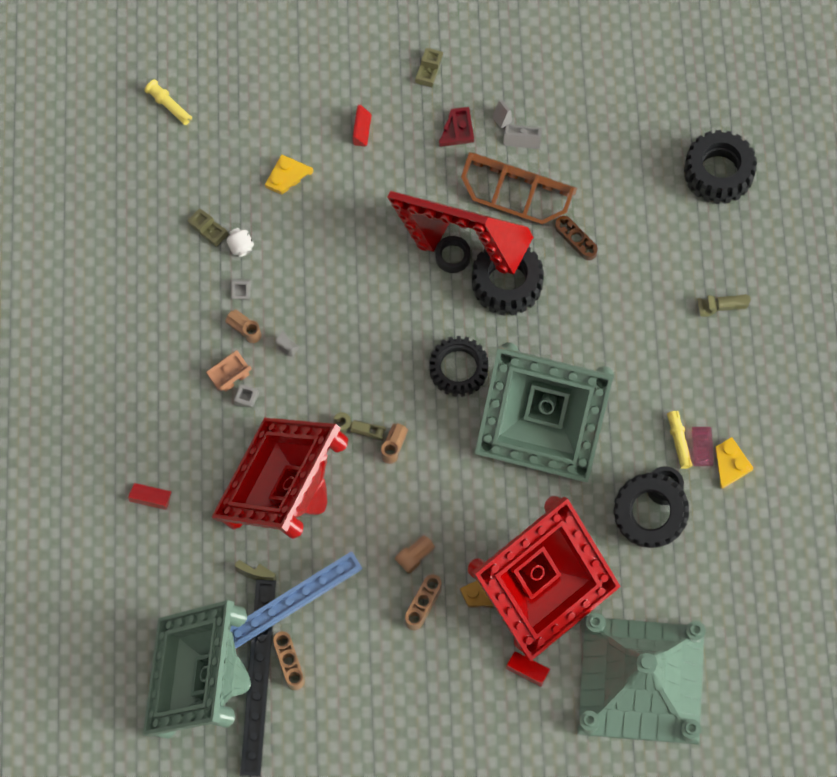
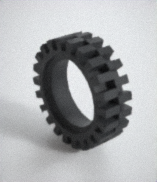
(458, 387)

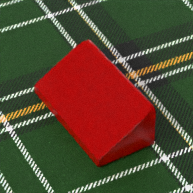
(361, 126)
(150, 496)
(527, 669)

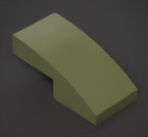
(429, 67)
(207, 227)
(259, 573)

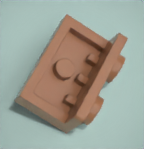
(228, 371)

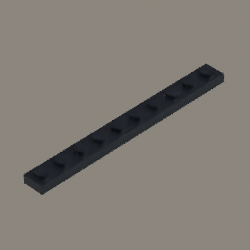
(257, 694)

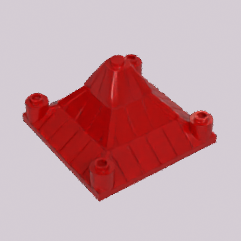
(281, 476)
(546, 578)

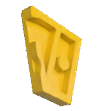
(286, 174)
(731, 462)

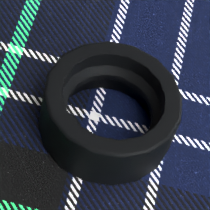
(452, 241)
(667, 471)

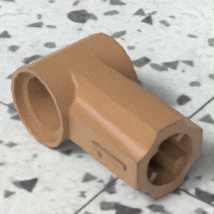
(243, 325)
(393, 442)
(411, 557)

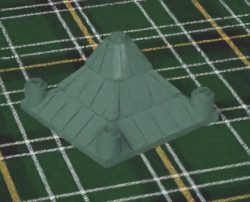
(544, 413)
(195, 670)
(641, 680)

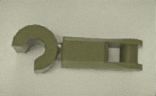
(709, 306)
(358, 427)

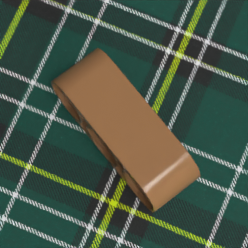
(423, 593)
(288, 651)

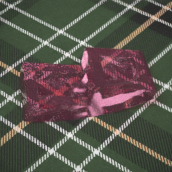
(702, 446)

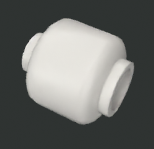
(240, 242)

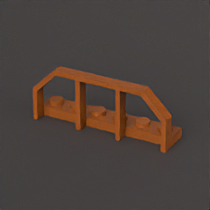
(514, 172)

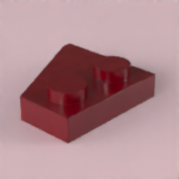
(457, 128)

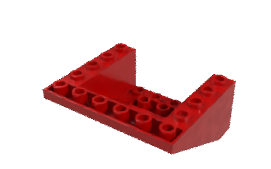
(429, 220)

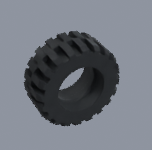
(725, 146)
(507, 300)
(624, 510)

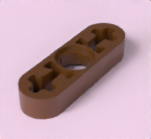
(574, 229)

